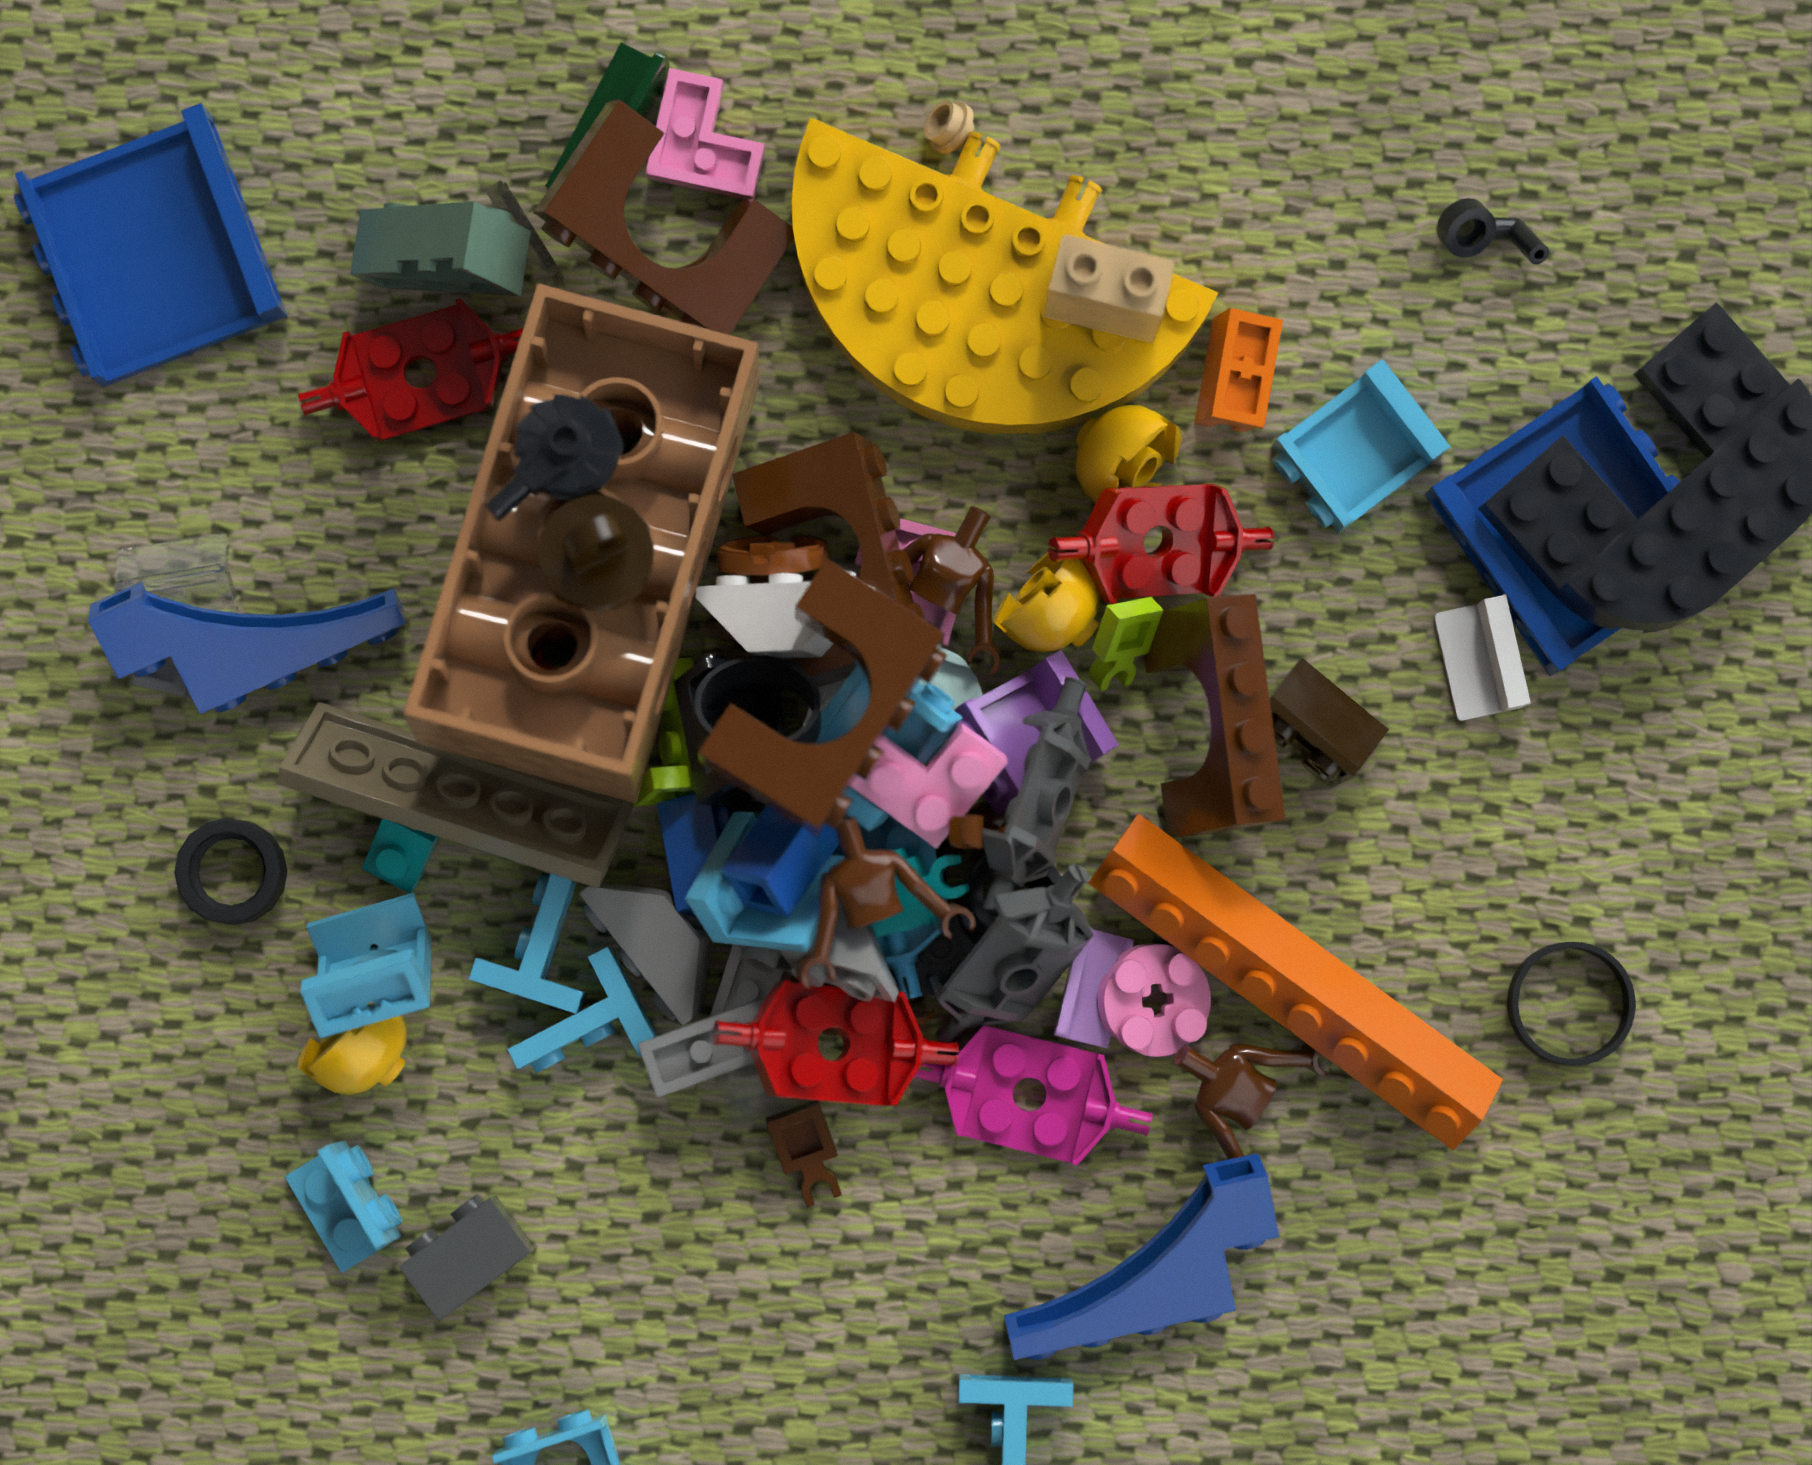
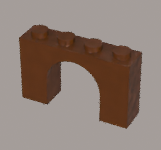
(588, 209)
(840, 481)
(1241, 771)
(811, 779)

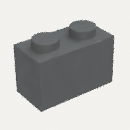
(466, 1256)

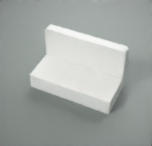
(1482, 659)

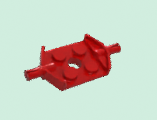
(374, 366)
(1196, 550)
(878, 1052)

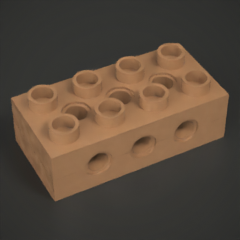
(599, 715)

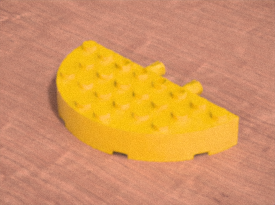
(949, 290)

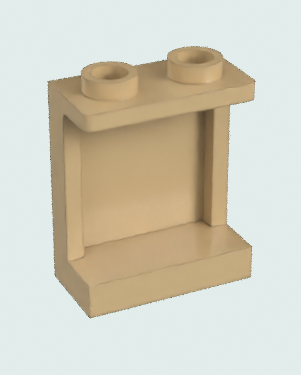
(1108, 288)

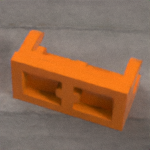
(1238, 370)

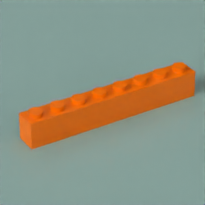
(1296, 982)

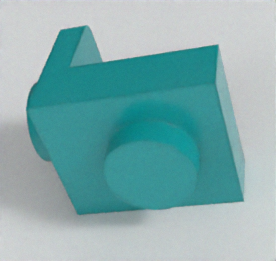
(399, 854)

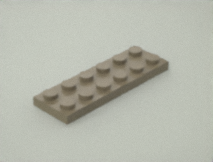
(455, 796)

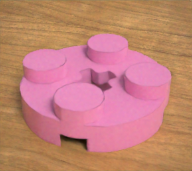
(1181, 1018)

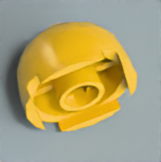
(1124, 449)
(1051, 607)
(357, 1057)

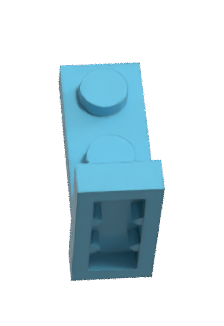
(536, 951)
(591, 1023)
(1015, 1393)

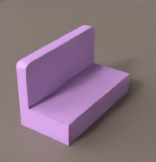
(1078, 1009)

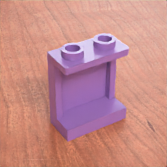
(1000, 715)

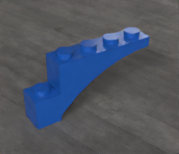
(230, 652)
(1168, 1280)

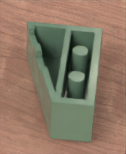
(441, 248)

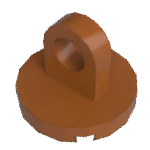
(766, 555)

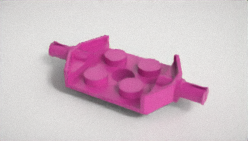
(1076, 1104)

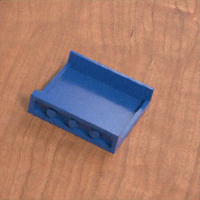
(150, 250)
(1620, 455)

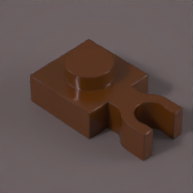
(804, 1143)

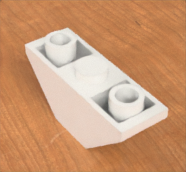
(764, 615)

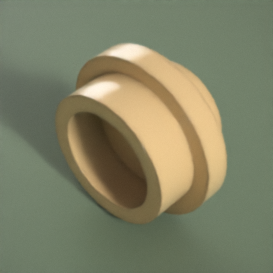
(948, 126)

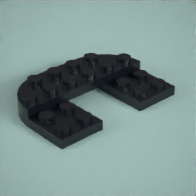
(1703, 530)

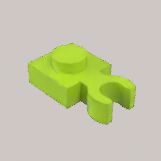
(1123, 634)

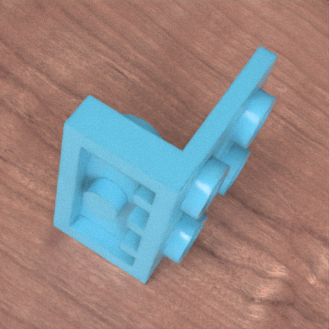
(732, 923)
(344, 1204)

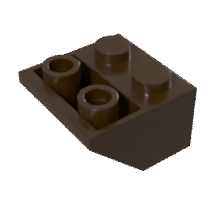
(1323, 724)

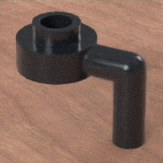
(1470, 227)

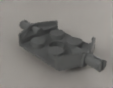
(1044, 799)
(1016, 958)

